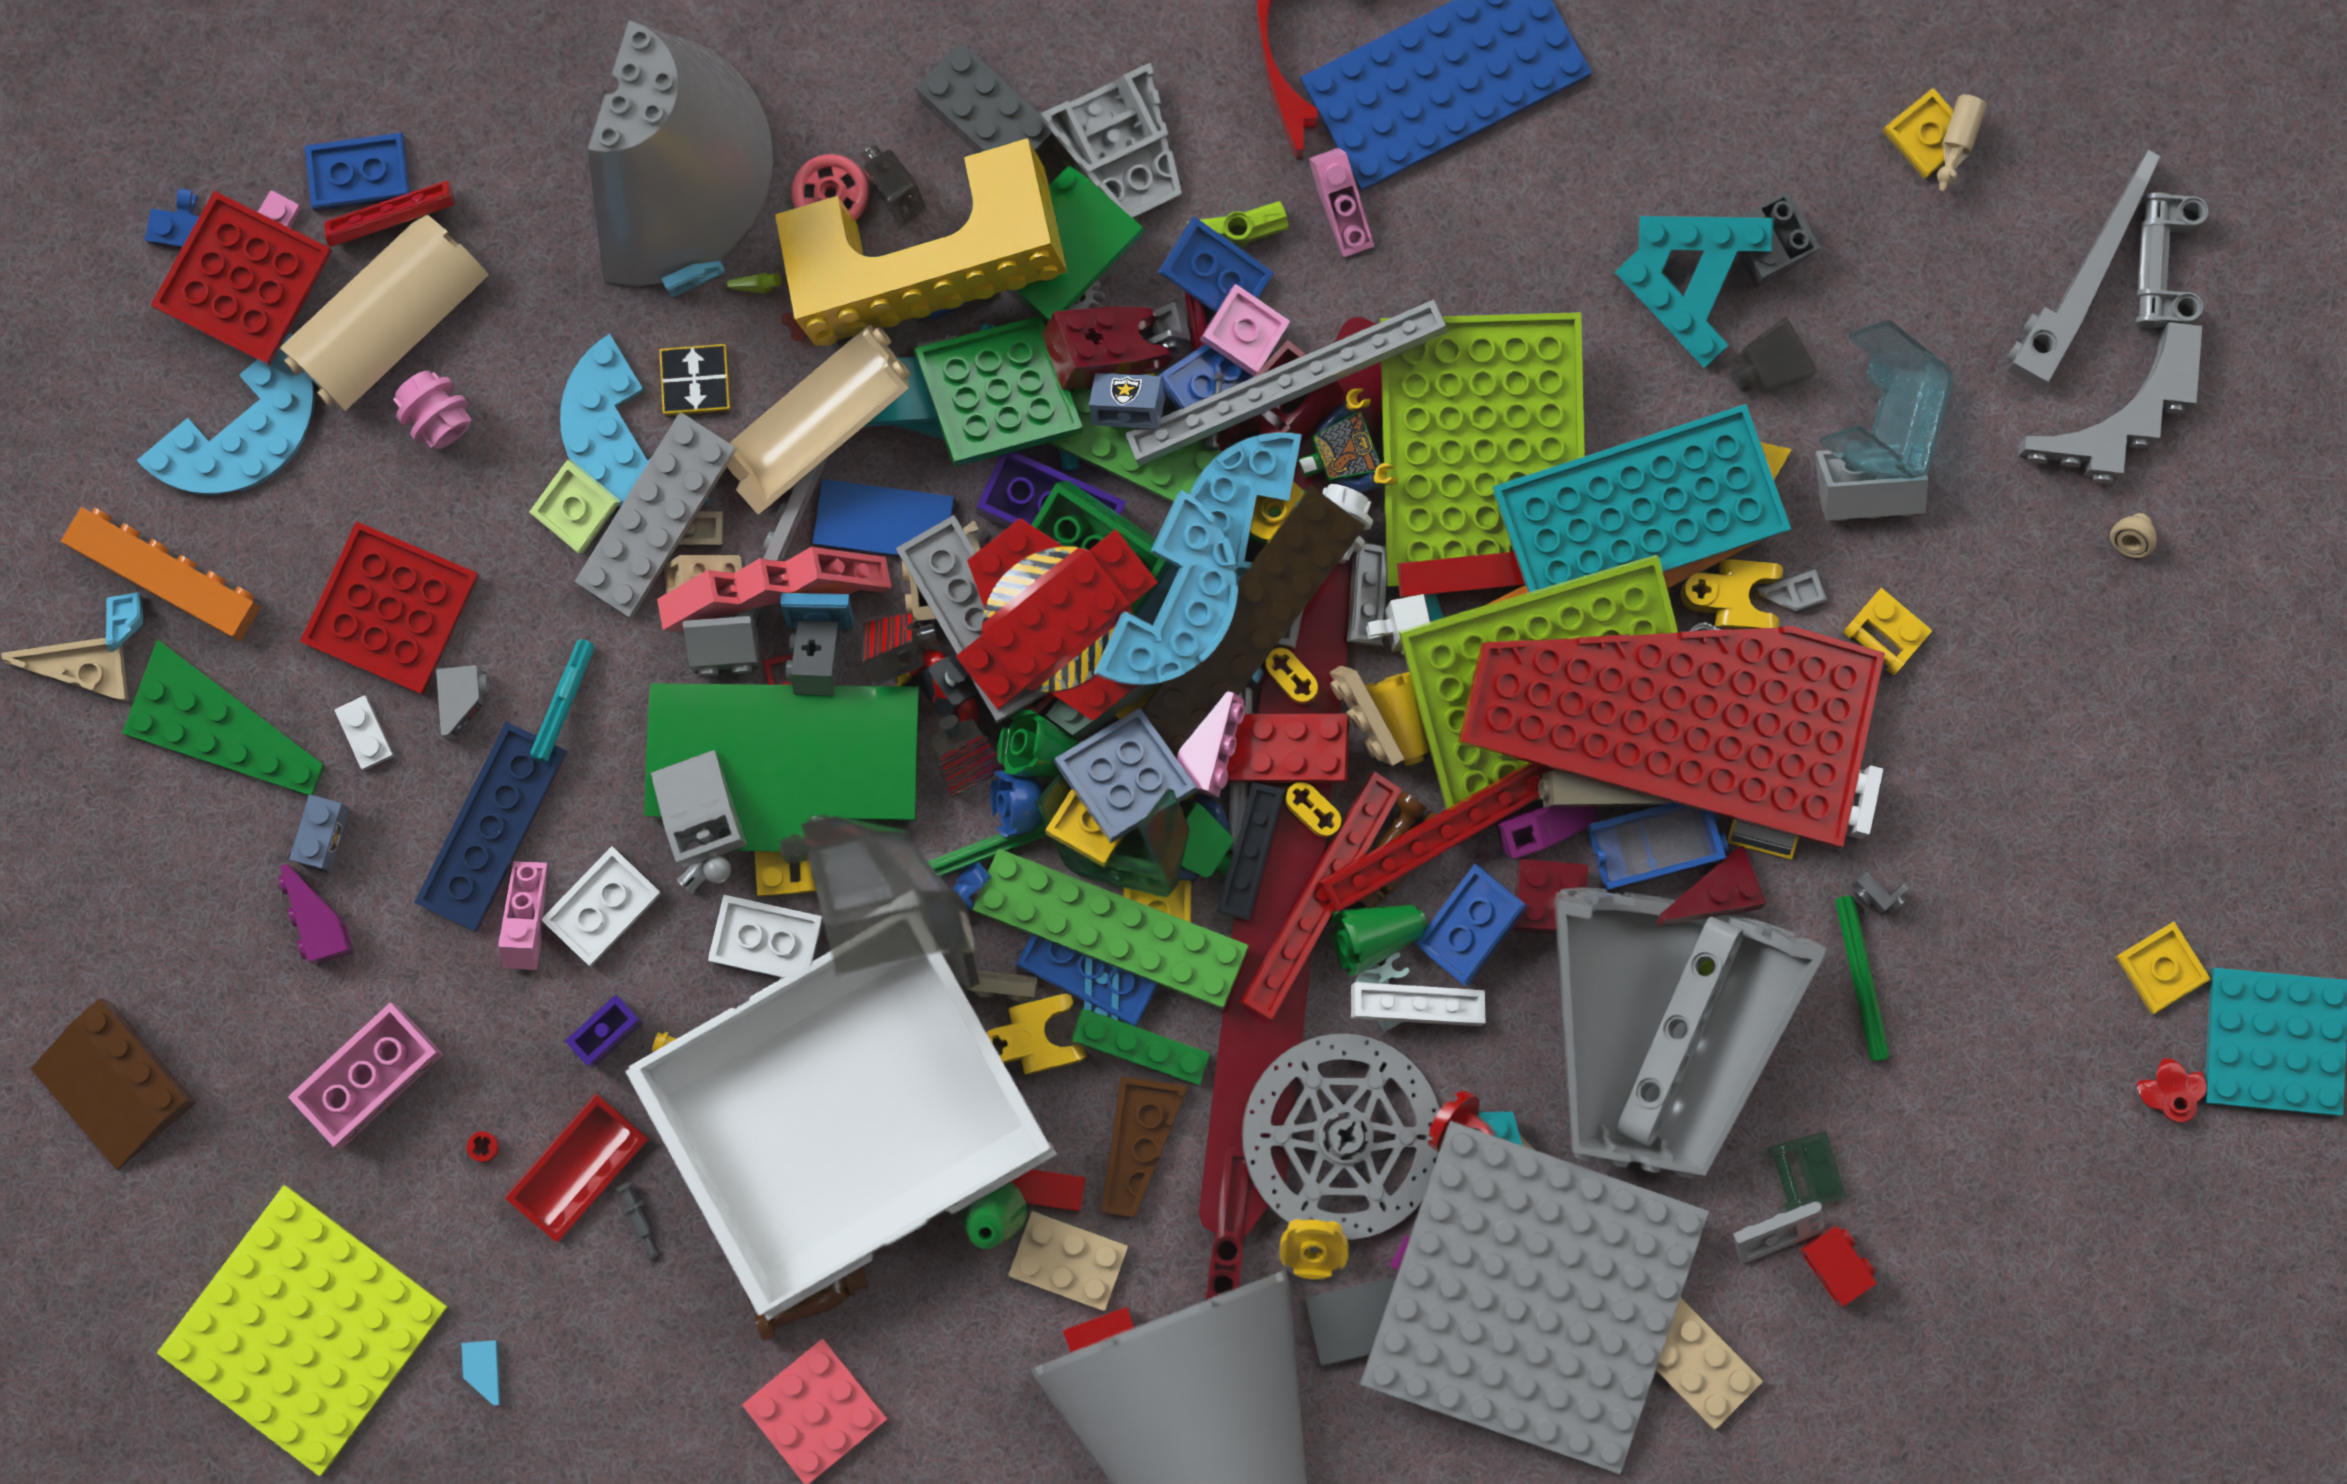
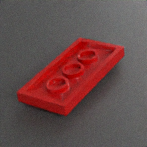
(1290, 749)

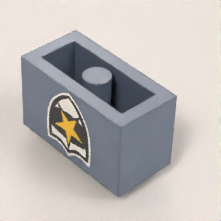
(1127, 400)
(319, 833)

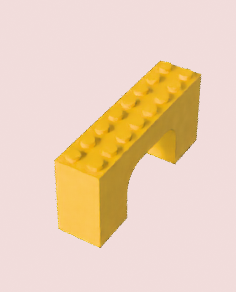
(1000, 248)

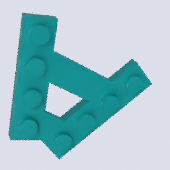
(1688, 313)

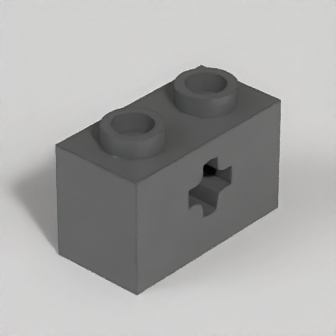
(814, 657)

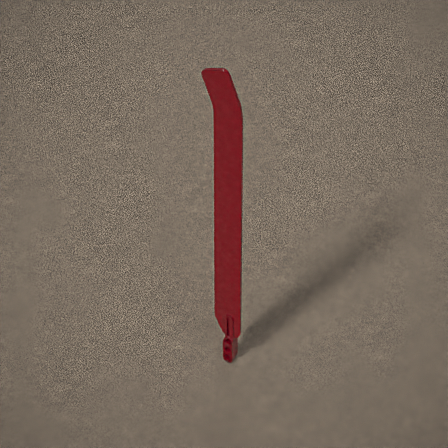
(1247, 1040)

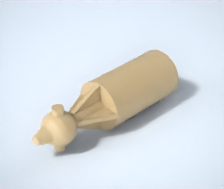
(1960, 136)

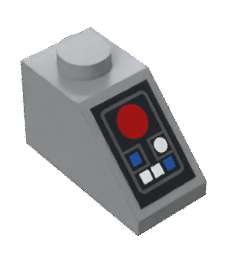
(459, 697)

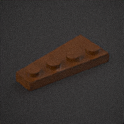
(1139, 1133)

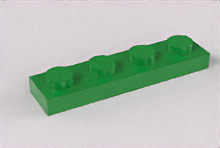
(1140, 1047)

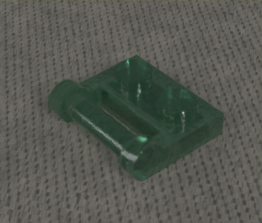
(1816, 1166)

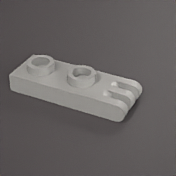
(1779, 1232)

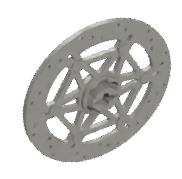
(1259, 1123)

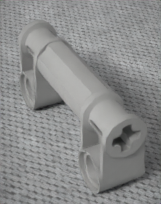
(2163, 217)

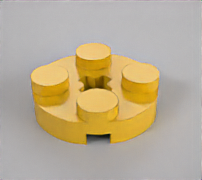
(1326, 1236)

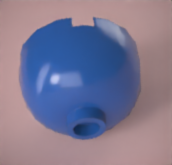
(1016, 803)

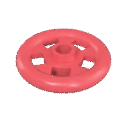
(841, 167)

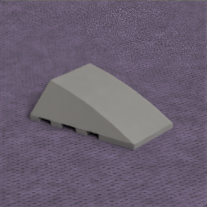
(1120, 141)

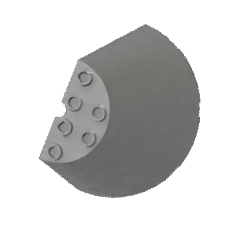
(675, 159)
(1614, 993)
(1191, 1394)

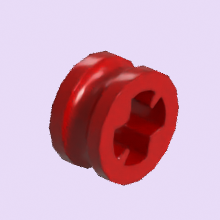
(472, 1146)

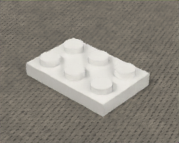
(601, 906)
(764, 937)

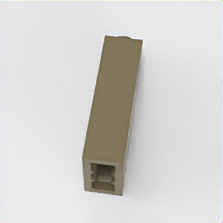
(1570, 790)

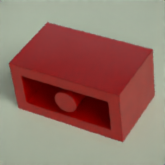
(1838, 1265)

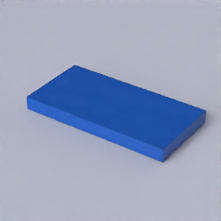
(875, 516)
(1067, 971)

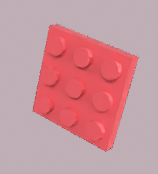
(814, 1412)

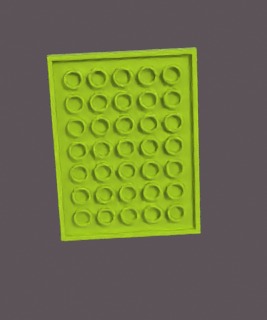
(1472, 414)
(1446, 650)

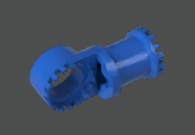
(970, 882)

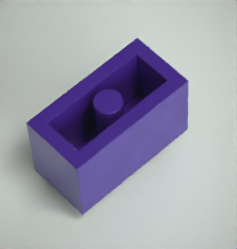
(604, 1031)

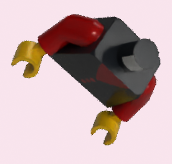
(946, 685)

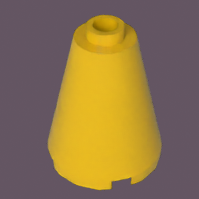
(1401, 714)

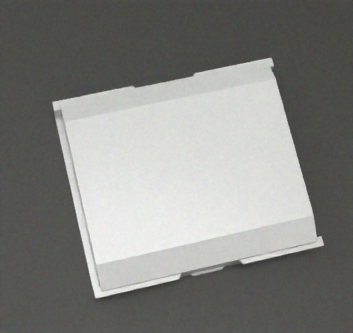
(836, 1119)

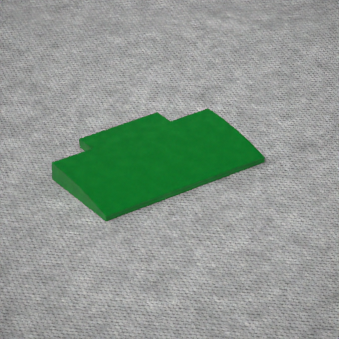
(792, 752)

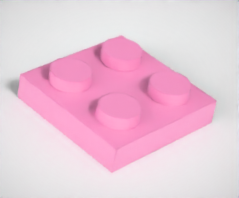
(1245, 330)

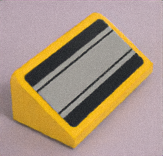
(1761, 839)

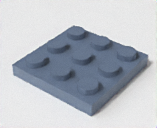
(1123, 774)

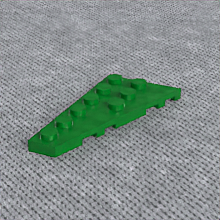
(198, 718)

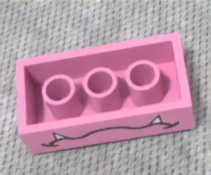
(365, 1075)

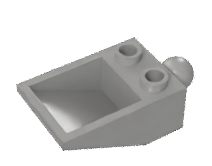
(699, 808)

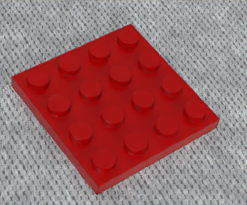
(241, 278)
(389, 608)

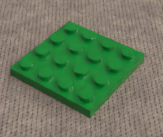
(996, 391)

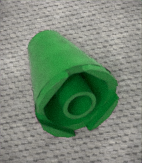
(1032, 745)
(1374, 934)
(995, 1217)

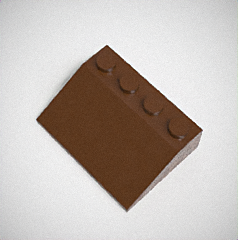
(112, 1083)

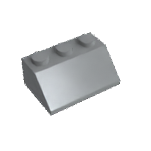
(1860, 494)

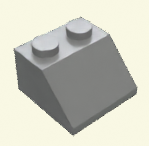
(722, 645)

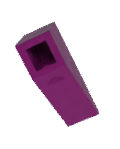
(1541, 827)
(320, 926)

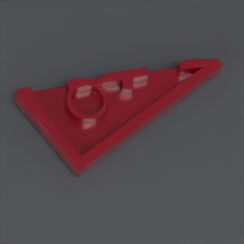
(1721, 892)

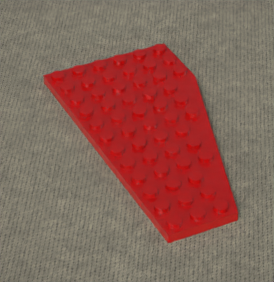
(1707, 719)

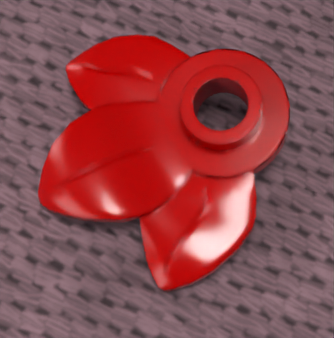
(2170, 1086)

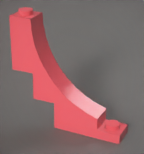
(762, 582)

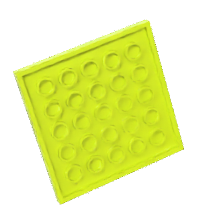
(302, 1330)

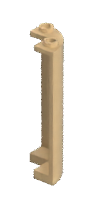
(383, 312)
(817, 417)

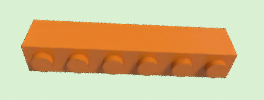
(161, 574)

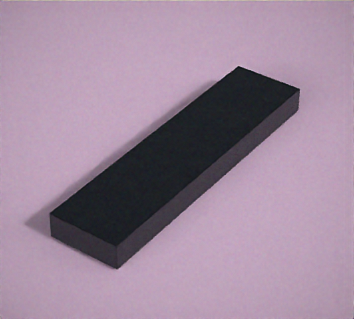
(1251, 851)

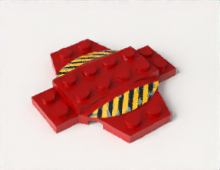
(1051, 616)

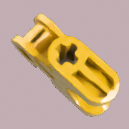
(1729, 594)
(1028, 1040)

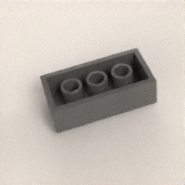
(981, 105)

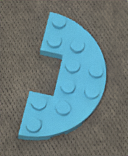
(592, 425)
(248, 448)
(1234, 478)
(1194, 610)

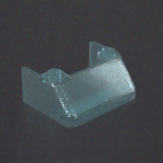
(1909, 410)

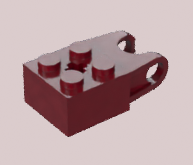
(1102, 342)
(1293, 416)

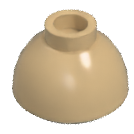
(2134, 536)

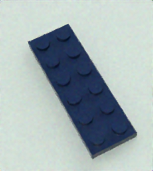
(489, 829)

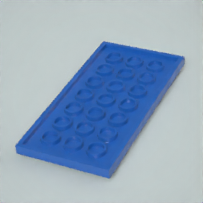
(1442, 81)

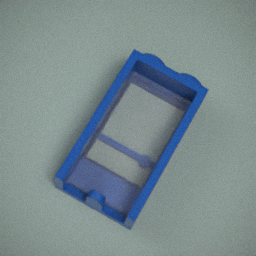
(1655, 844)

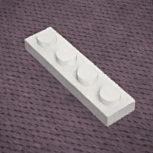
(1417, 1004)

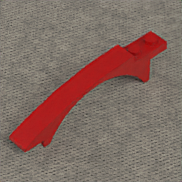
(1292, 109)

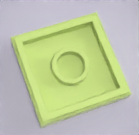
(575, 506)

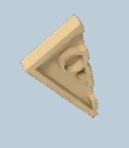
(79, 663)

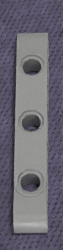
(1671, 1056)

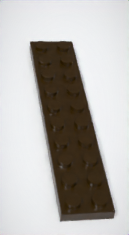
(1267, 604)

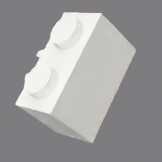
(1398, 616)

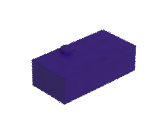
(1021, 488)

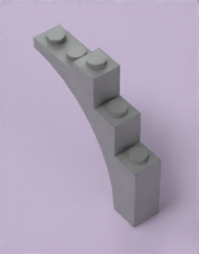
(2102, 447)

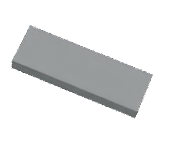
(1367, 593)

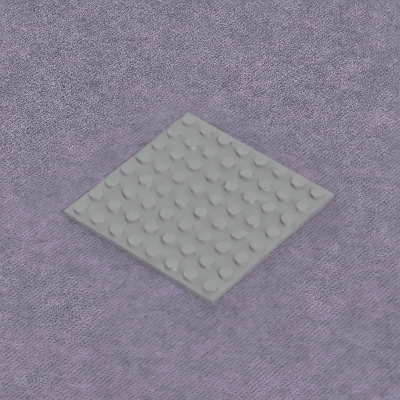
(1534, 1297)

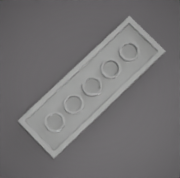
(656, 514)
(943, 576)

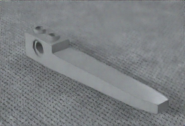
(2059, 327)

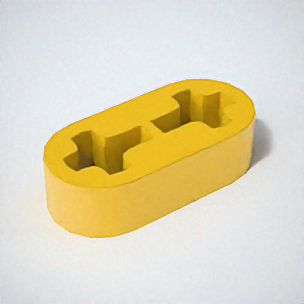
(1297, 670)
(1318, 803)

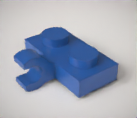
(170, 227)

